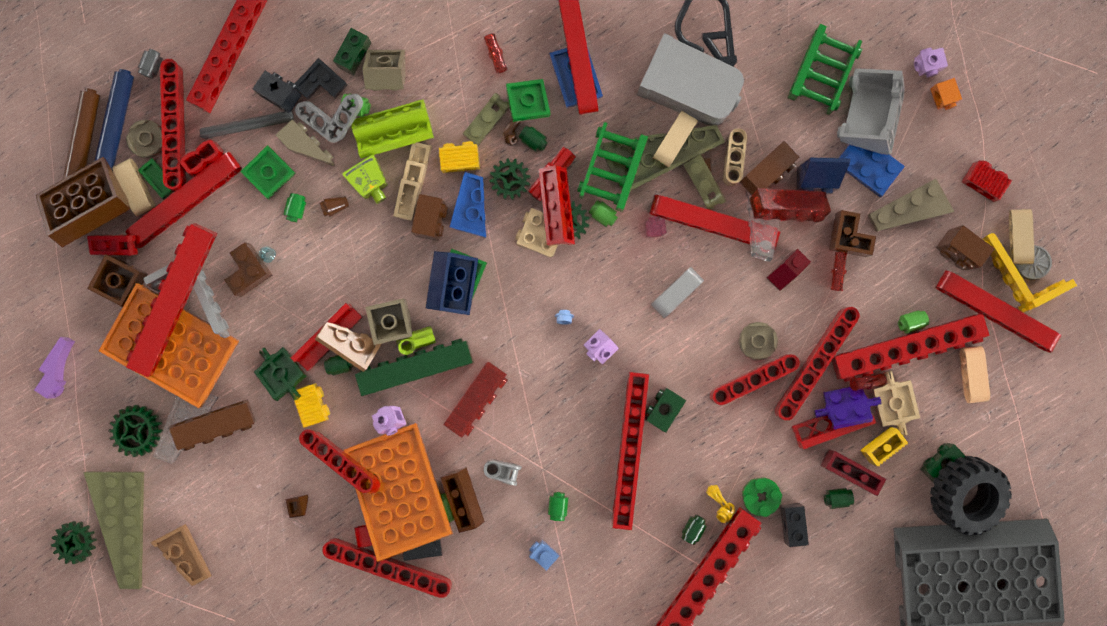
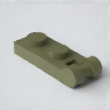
(486, 120)
(704, 181)

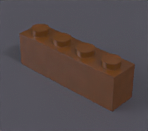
(212, 424)

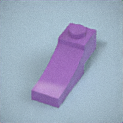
(53, 368)

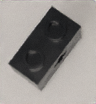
(276, 91)
(794, 525)

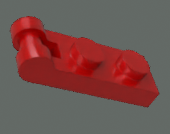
(112, 244)

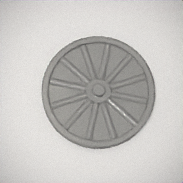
(1040, 267)

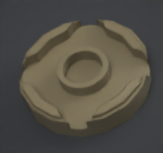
(145, 138)
(758, 340)

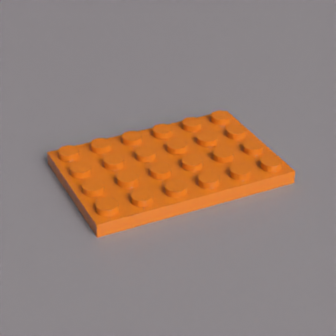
(191, 357)
(408, 503)

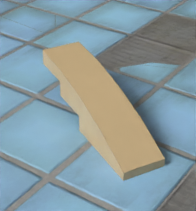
(412, 181)

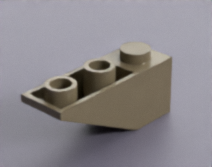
(298, 142)

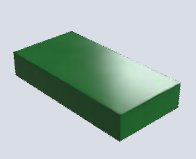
(154, 176)

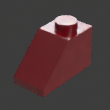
(788, 269)

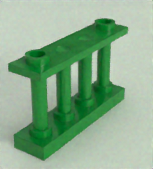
(812, 54)
(624, 181)

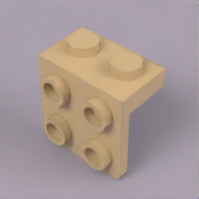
(534, 235)

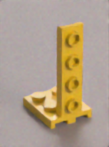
(1013, 279)

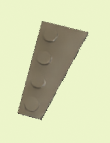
(915, 206)

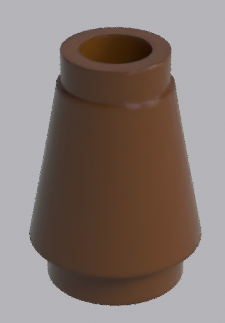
(333, 205)

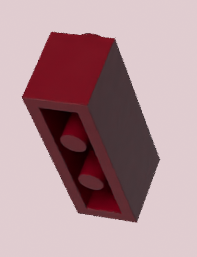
(853, 472)

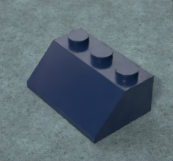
(451, 283)

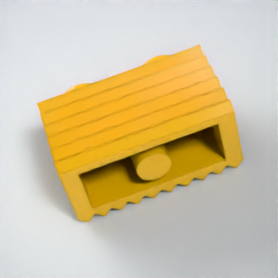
(459, 158)
(311, 406)
(884, 446)

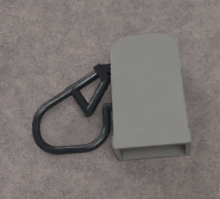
(690, 79)

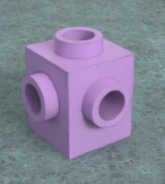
(930, 62)
(600, 347)
(388, 420)

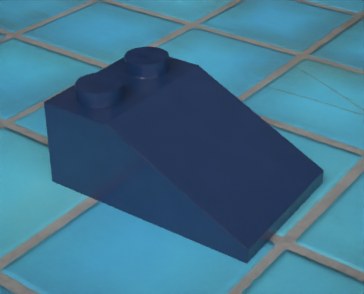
(821, 174)

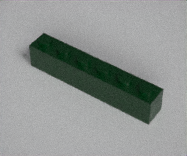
(415, 367)

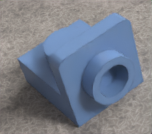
(543, 554)

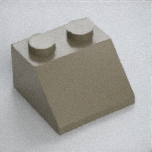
(384, 69)
(389, 321)

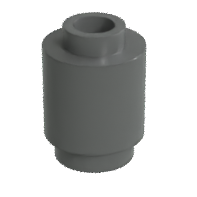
(150, 63)

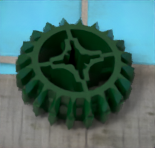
(125, 419)

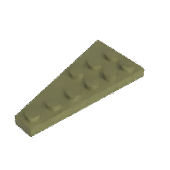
(698, 142)
(119, 509)

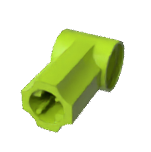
(419, 339)

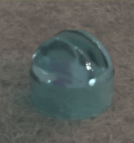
(267, 258)

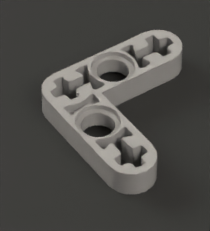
(331, 123)

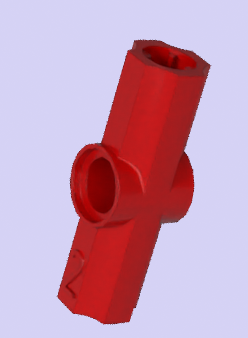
(562, 159)

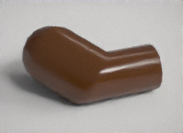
(509, 132)

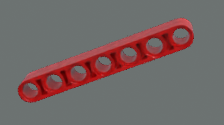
(578, 56)
(169, 117)
(184, 199)
(702, 219)
(998, 311)
(825, 359)
(378, 570)

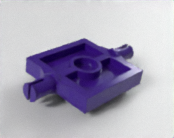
(847, 407)

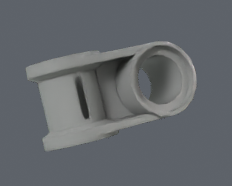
(503, 471)

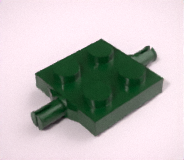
(279, 374)

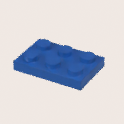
(563, 73)
(872, 169)

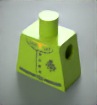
(367, 179)

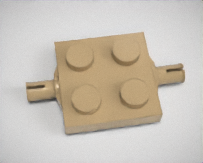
(897, 403)

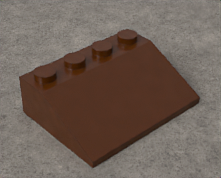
(81, 202)

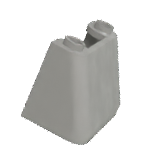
(873, 110)

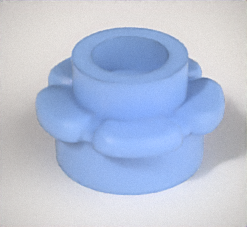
(564, 317)

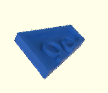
(469, 207)

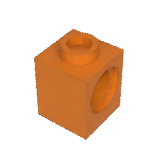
(946, 94)

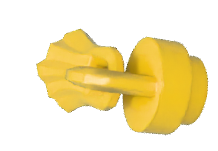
(723, 514)

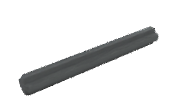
(246, 124)

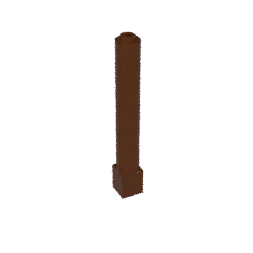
(82, 131)

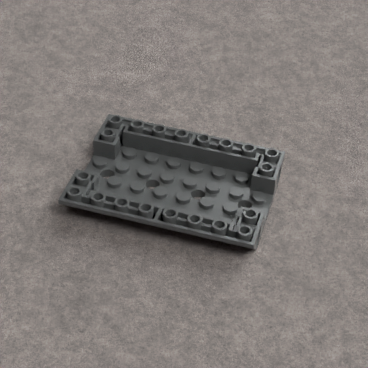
(1010, 551)

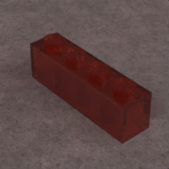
(789, 205)
(475, 399)

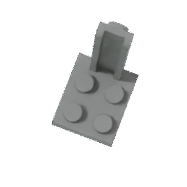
(204, 295)

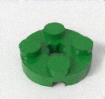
(760, 485)

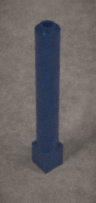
(114, 116)

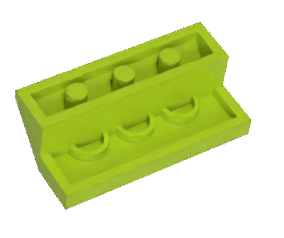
(392, 128)

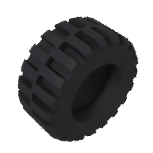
(987, 505)

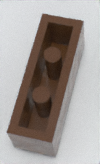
(771, 169)
(462, 500)

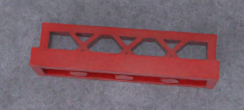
(556, 206)
(314, 351)
(828, 434)

